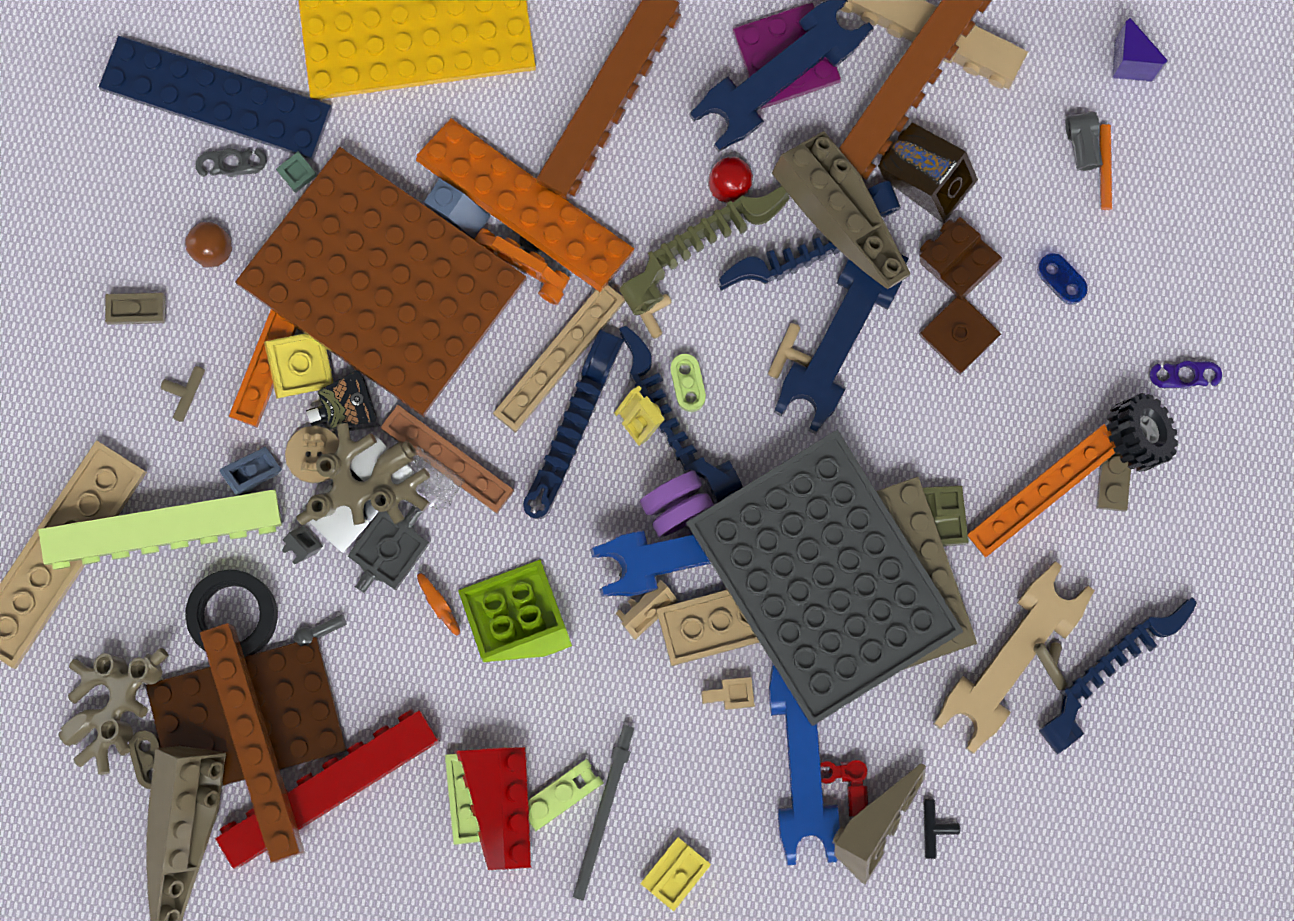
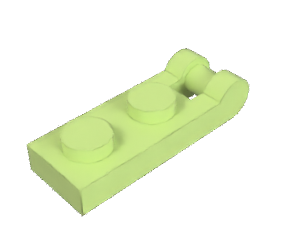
(561, 795)

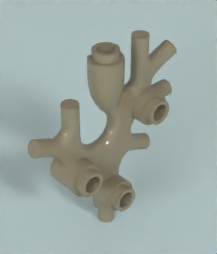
(354, 493)
(122, 685)

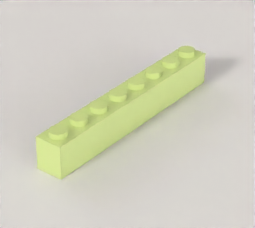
(159, 528)

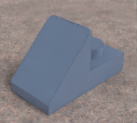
(250, 471)

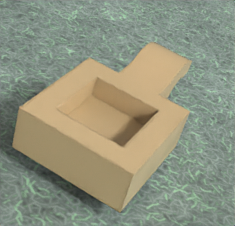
(734, 693)

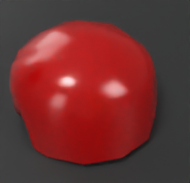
(730, 179)

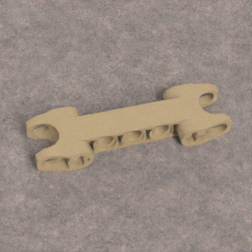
(982, 700)

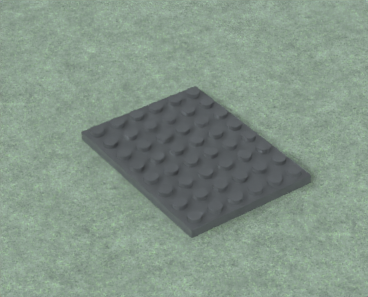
(824, 577)

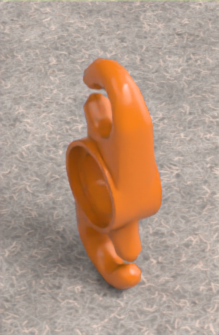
(438, 604)

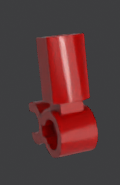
(853, 772)

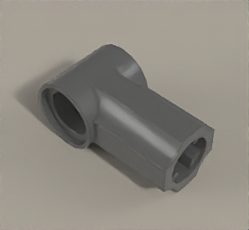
(1084, 133)

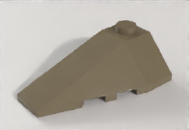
(864, 837)

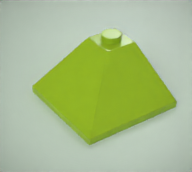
(515, 615)

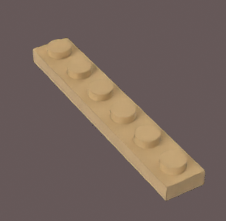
(558, 357)

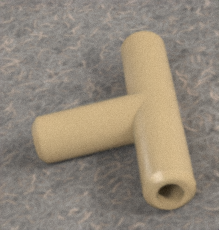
(649, 319)
(787, 352)

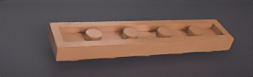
(478, 480)

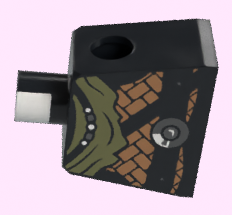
(345, 402)

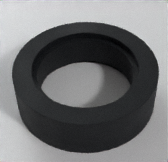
(226, 578)

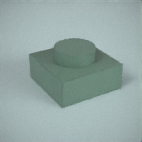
(296, 172)

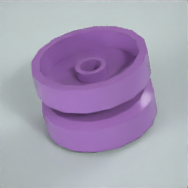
(675, 501)

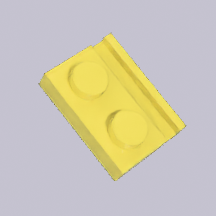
(639, 416)
(675, 874)

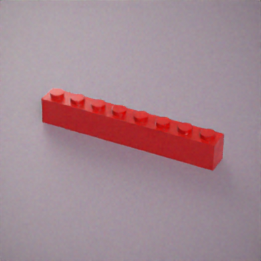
(336, 783)

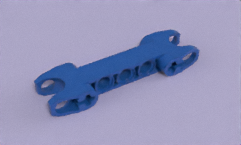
(644, 561)
(807, 813)

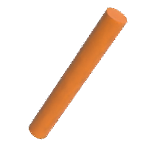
(1106, 168)

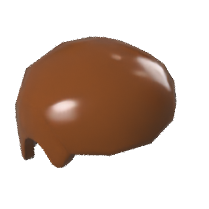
(208, 244)

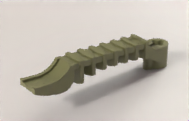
(642, 290)

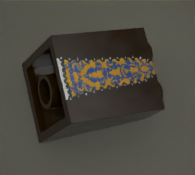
(928, 171)

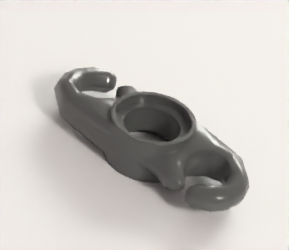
(218, 158)

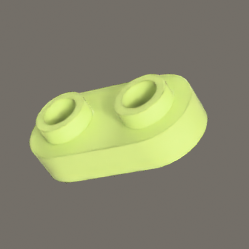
(688, 383)

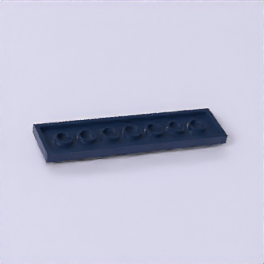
(215, 97)

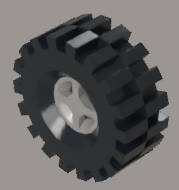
(1142, 432)

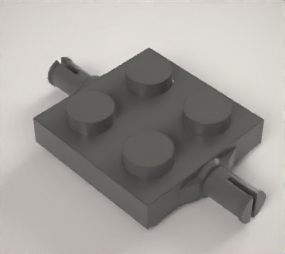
(388, 550)

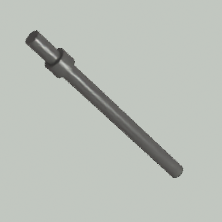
(620, 756)

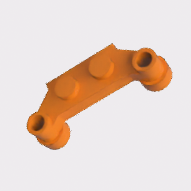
(529, 263)

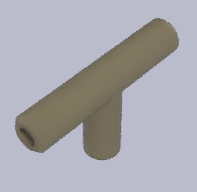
(186, 393)
(1050, 660)

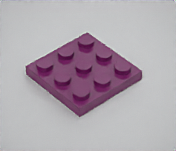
(768, 37)

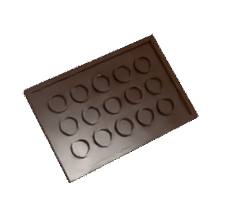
(291, 696)

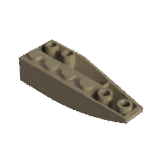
(841, 207)
(179, 824)

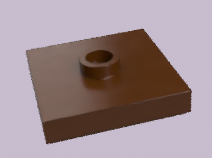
(959, 334)

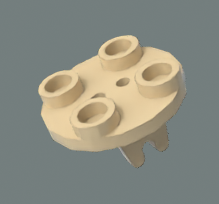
(313, 440)

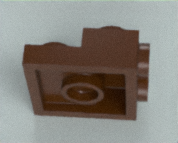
(959, 257)

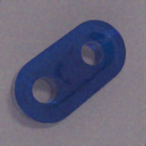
(1063, 278)

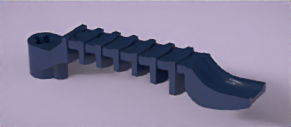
(755, 268)
(570, 433)
(721, 478)
(1063, 729)

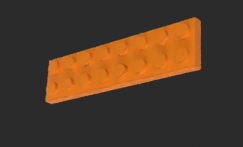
(525, 205)

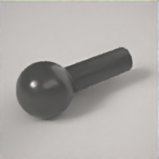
(304, 635)

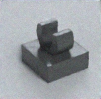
(301, 543)

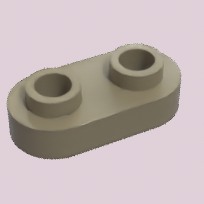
(141, 760)

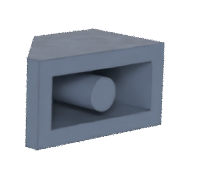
(456, 208)

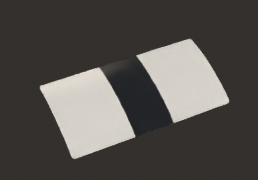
(339, 526)

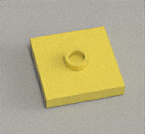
(298, 365)

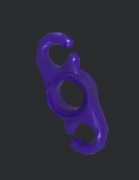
(1197, 368)

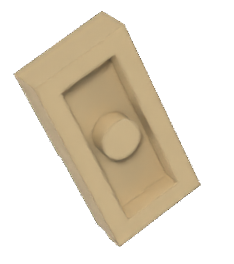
(644, 612)

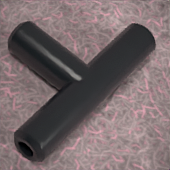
(932, 829)

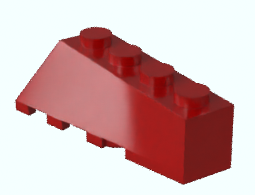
(500, 804)

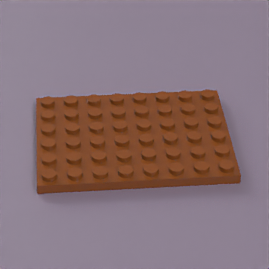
(381, 281)

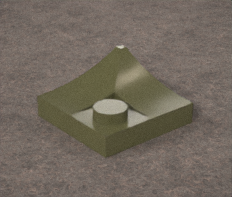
(948, 513)

